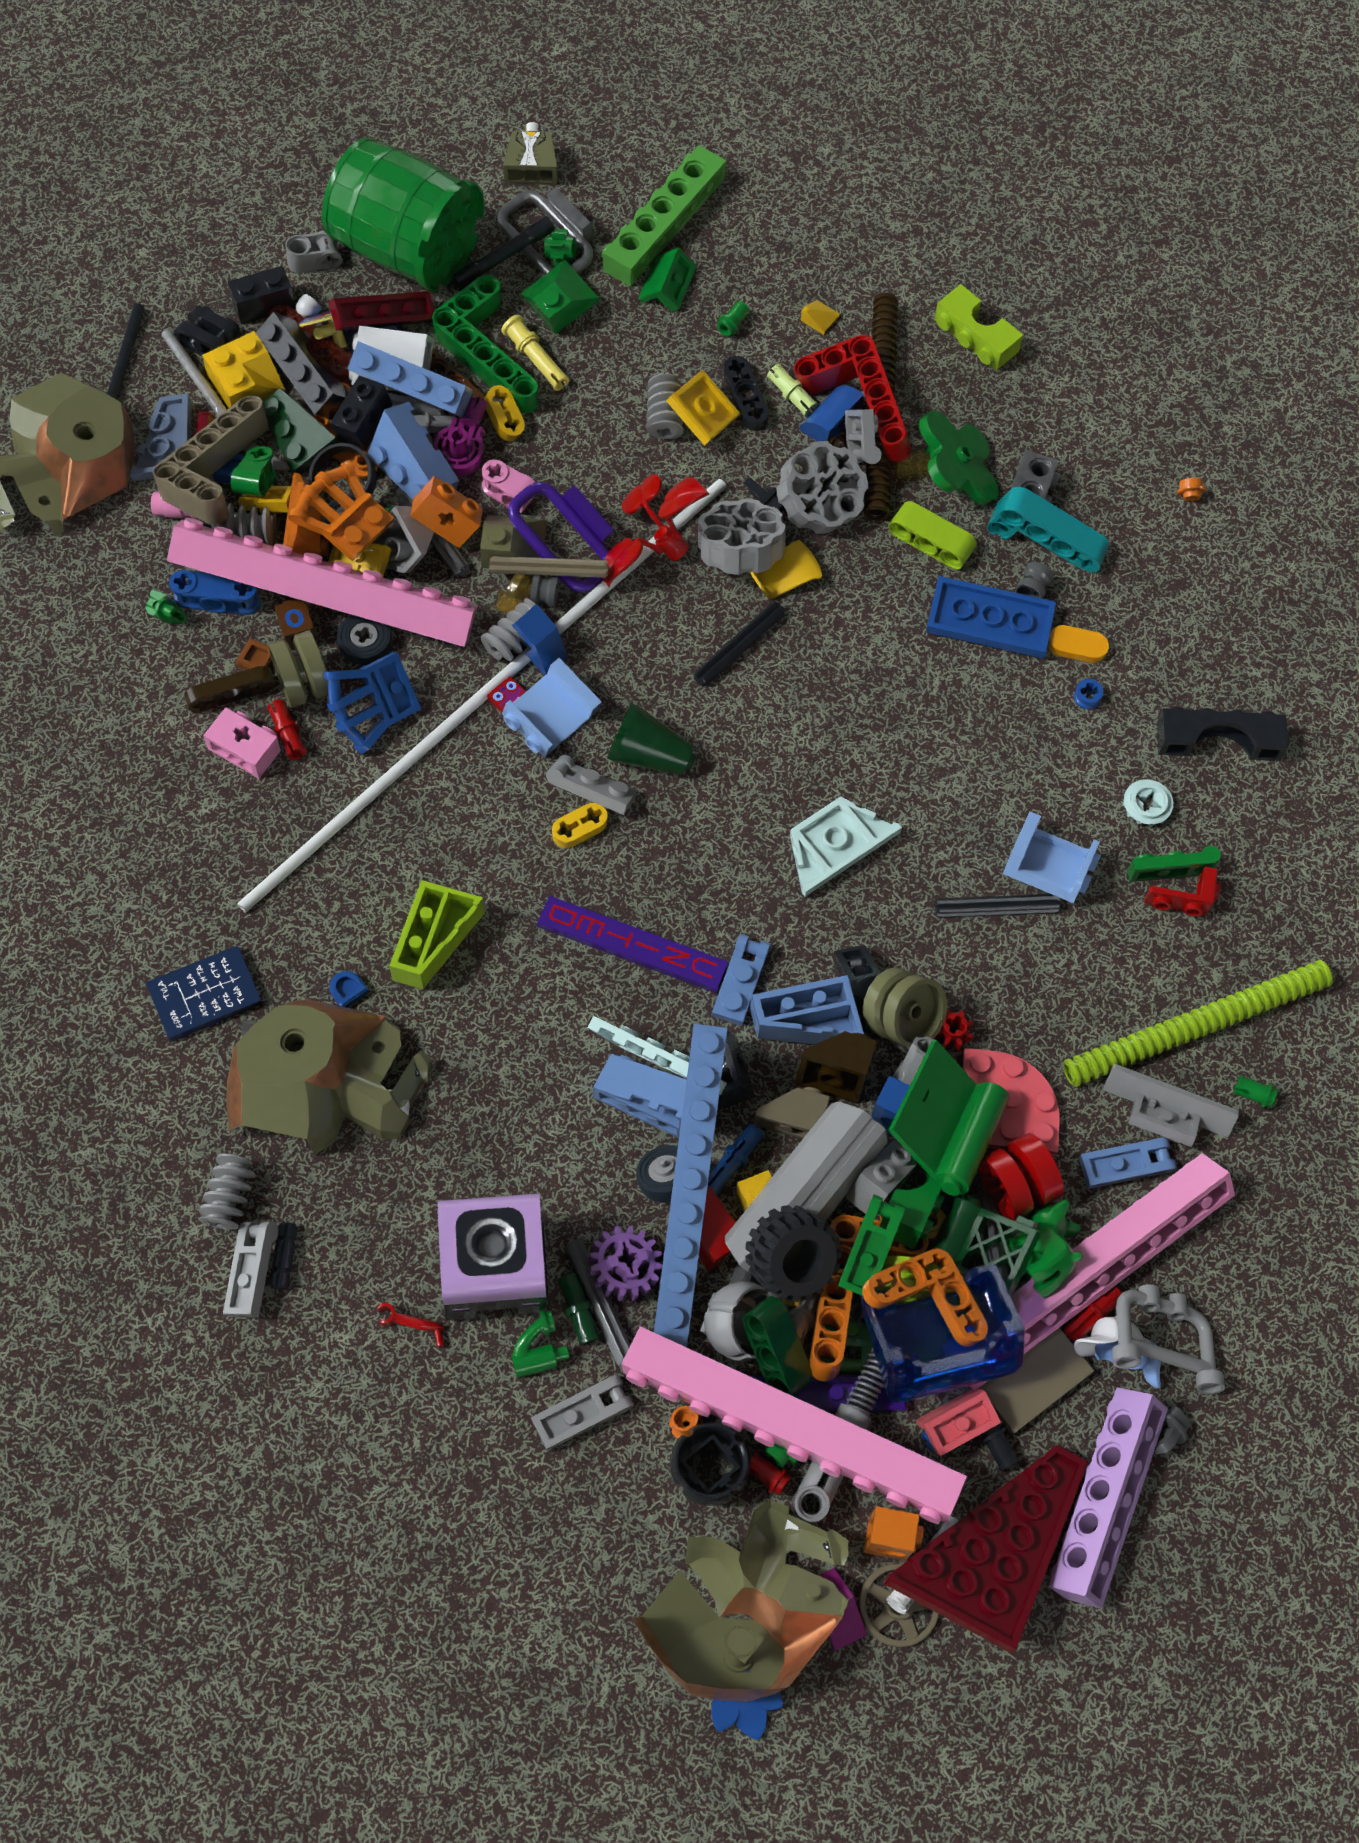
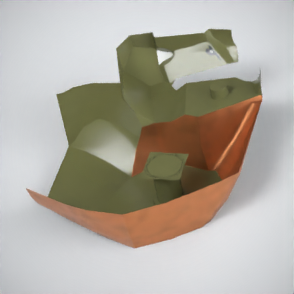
(69, 449)
(315, 1066)
(788, 1606)

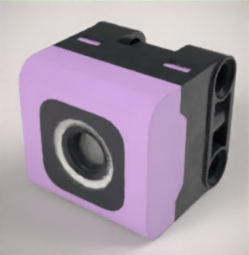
(492, 1255)

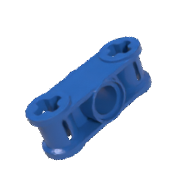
(213, 593)

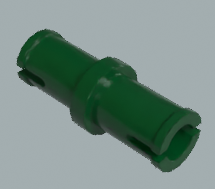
(579, 1309)

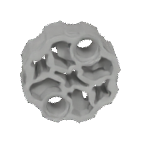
(830, 515)
(741, 536)

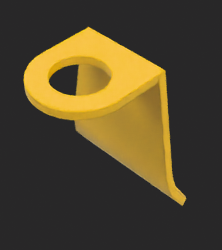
(791, 571)

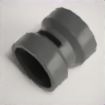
(1035, 580)

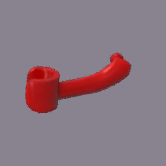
(413, 1322)

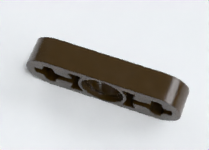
(229, 689)

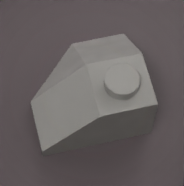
(406, 539)

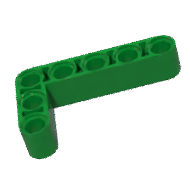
(456, 331)

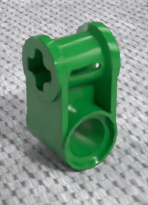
(254, 473)

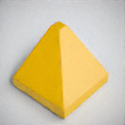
(819, 316)

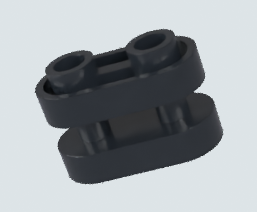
(206, 330)

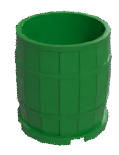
(402, 212)

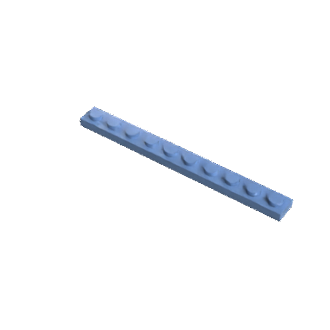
(690, 1183)

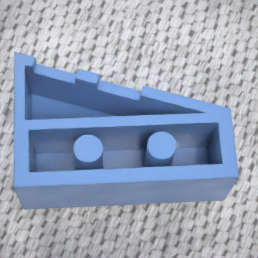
(806, 1012)

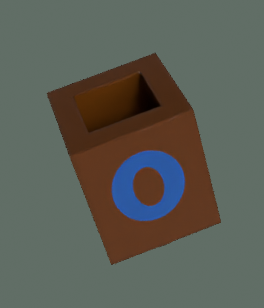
(293, 619)

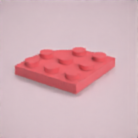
(1031, 1098)

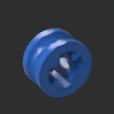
(1095, 688)

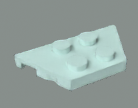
(835, 841)

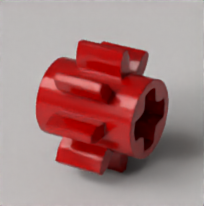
(955, 1039)

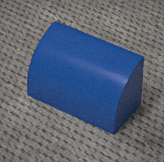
(829, 417)

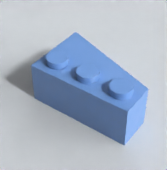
(406, 453)
(642, 1092)

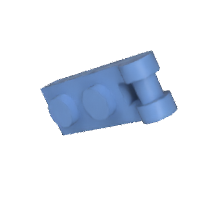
(740, 981)
(1126, 1163)

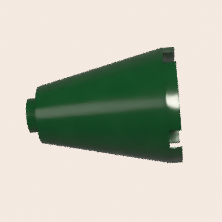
(650, 744)

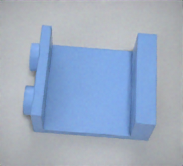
(551, 709)

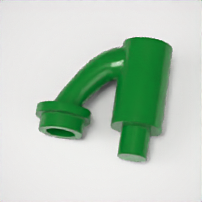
(539, 1359)

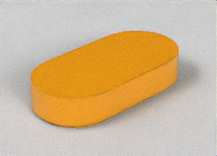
(1078, 644)

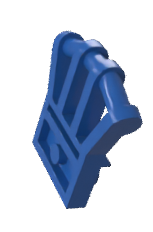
(389, 691)

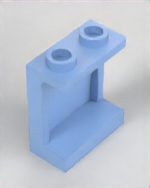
(1051, 861)

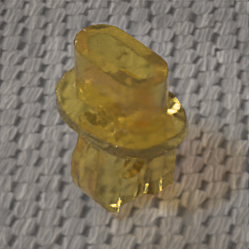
(516, 591)

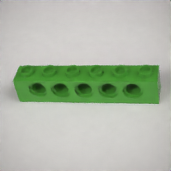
(663, 215)

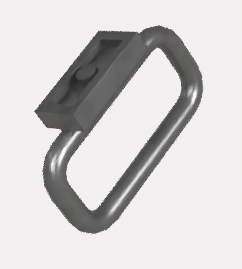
(563, 214)

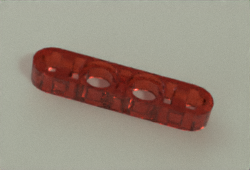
(326, 362)

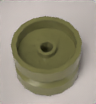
(302, 668)
(904, 1006)

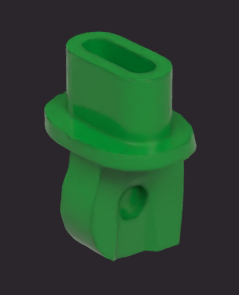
(164, 608)

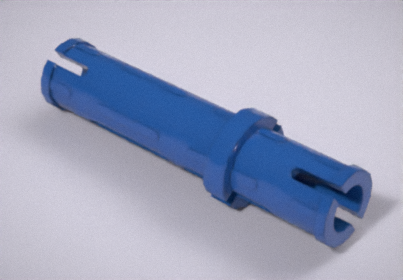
(734, 1157)

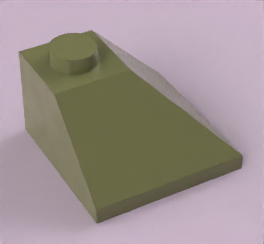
(502, 538)

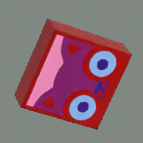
(506, 691)

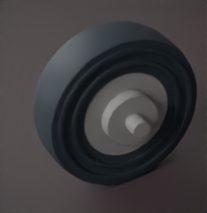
(656, 1173)

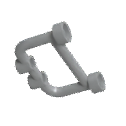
(1129, 1351)

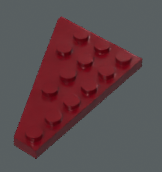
(996, 1556)

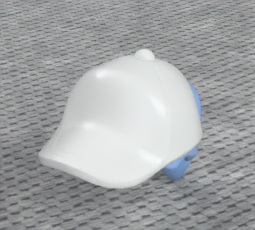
(1105, 1337)

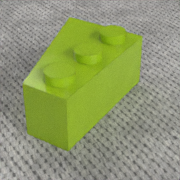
(432, 932)

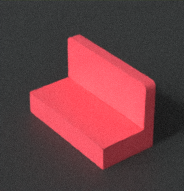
(959, 1420)

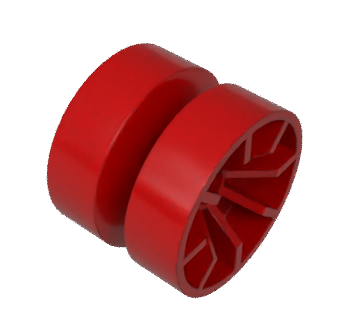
(1021, 1177)

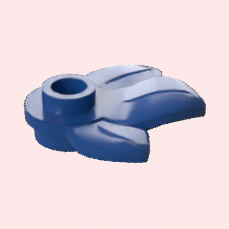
(748, 1716)

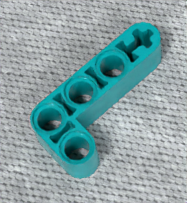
(1049, 527)

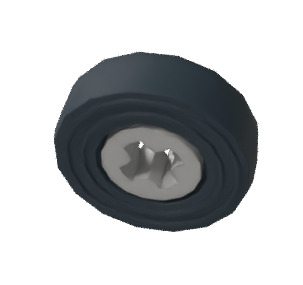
(372, 648)

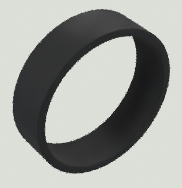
(337, 448)

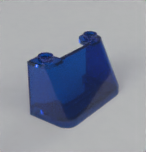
(920, 1353)

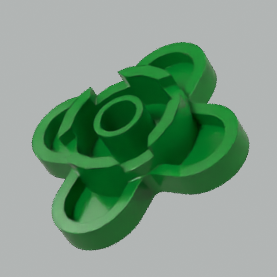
(958, 458)

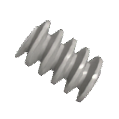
(661, 418)
(251, 524)
(504, 637)
(226, 1192)

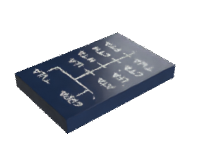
(203, 993)

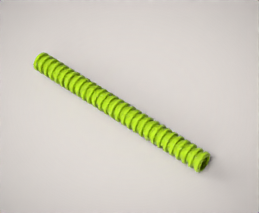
(1198, 1022)

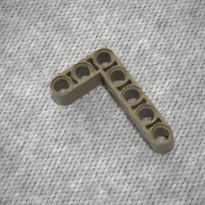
(184, 473)

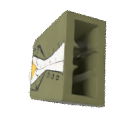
(530, 157)

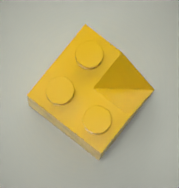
(242, 370)

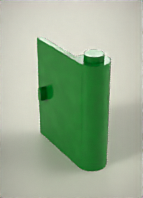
(948, 1120)

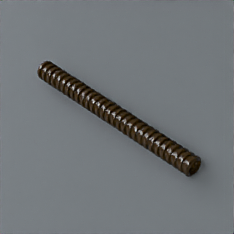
(885, 338)

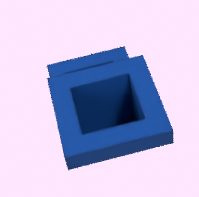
(542, 637)

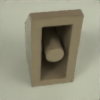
(793, 1112)

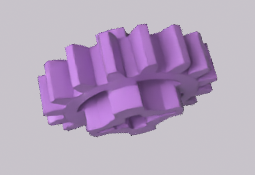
(617, 1275)

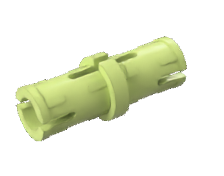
(792, 390)

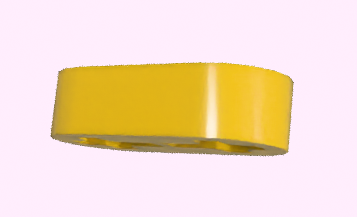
(502, 413)
(582, 831)

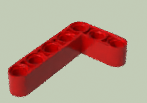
(860, 360)

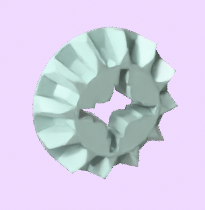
(1161, 802)

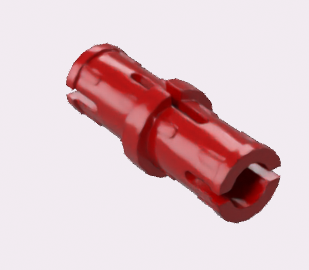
(287, 729)

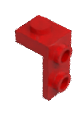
(1191, 904)

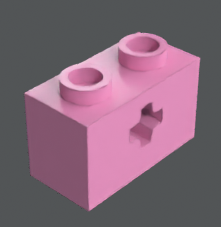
(242, 742)

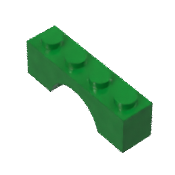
(918, 1205)

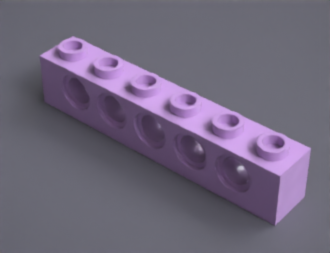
(1112, 1514)

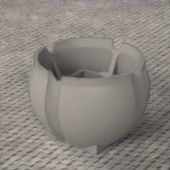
(718, 1324)

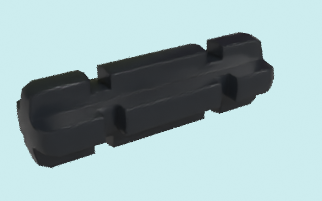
(283, 1256)

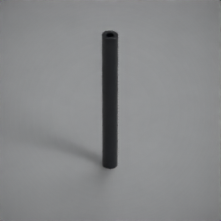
(125, 351)

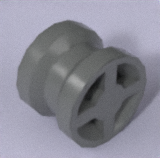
(544, 590)

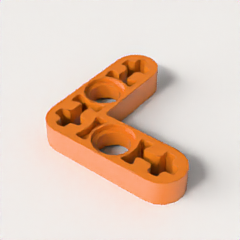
(937, 1283)

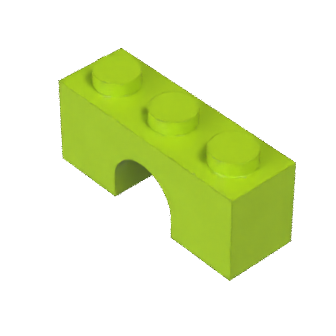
(991, 343)

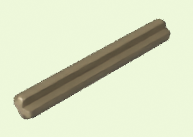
(549, 566)

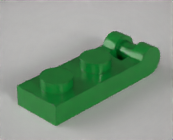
(1172, 865)
(871, 1245)

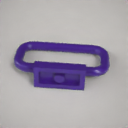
(578, 513)

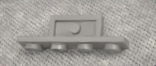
(1167, 1108)

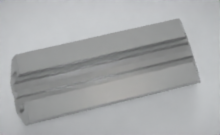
(814, 1174)

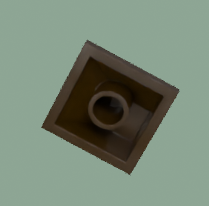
(837, 1065)

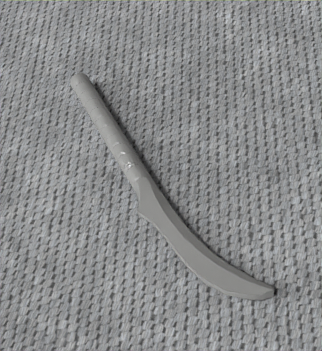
(206, 389)

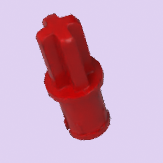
(1085, 1320)

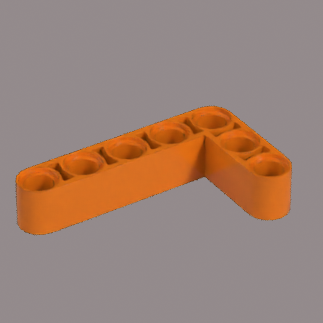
(837, 1311)

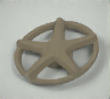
(889, 1614)

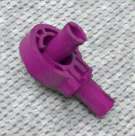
(464, 440)

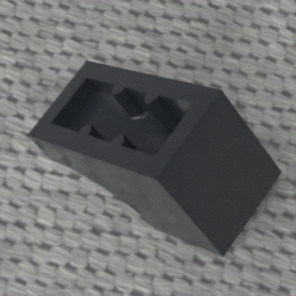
(861, 971)

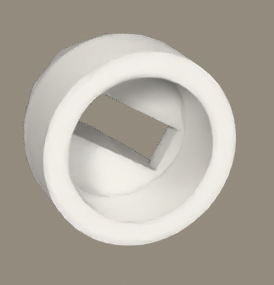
(307, 306)

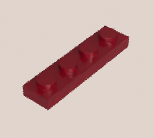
(381, 310)

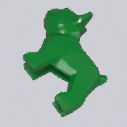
(1052, 1255)

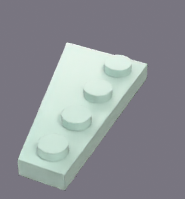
(649, 1049)

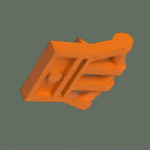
(356, 525)

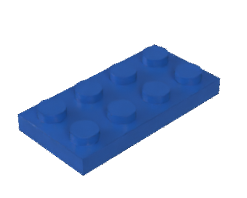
(991, 617)

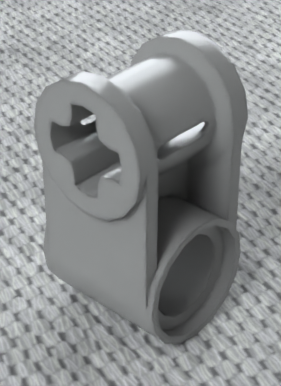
(310, 253)

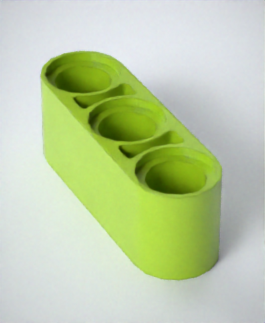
(932, 535)

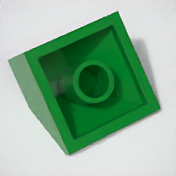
(560, 297)

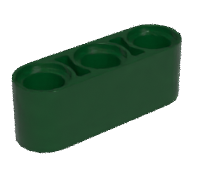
(778, 1347)

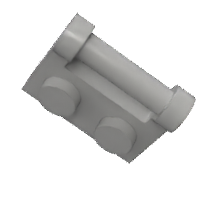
(862, 425)

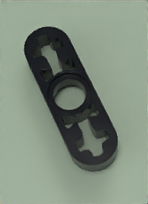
(747, 382)

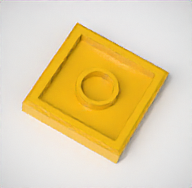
(703, 407)

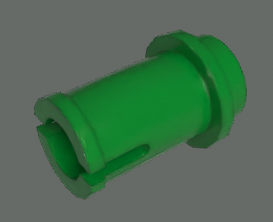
(729, 323)
(1255, 1091)

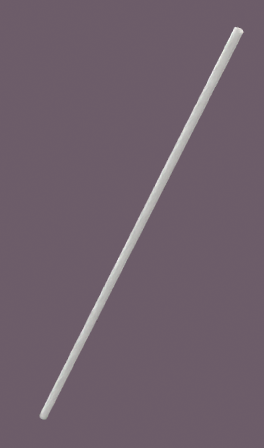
(453, 720)

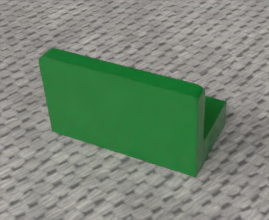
(668, 279)

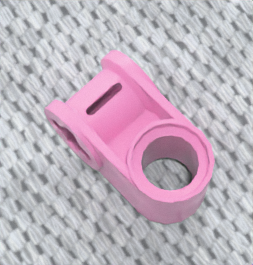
(504, 485)

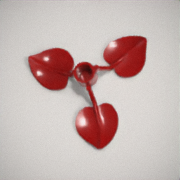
(667, 538)

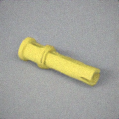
(528, 344)

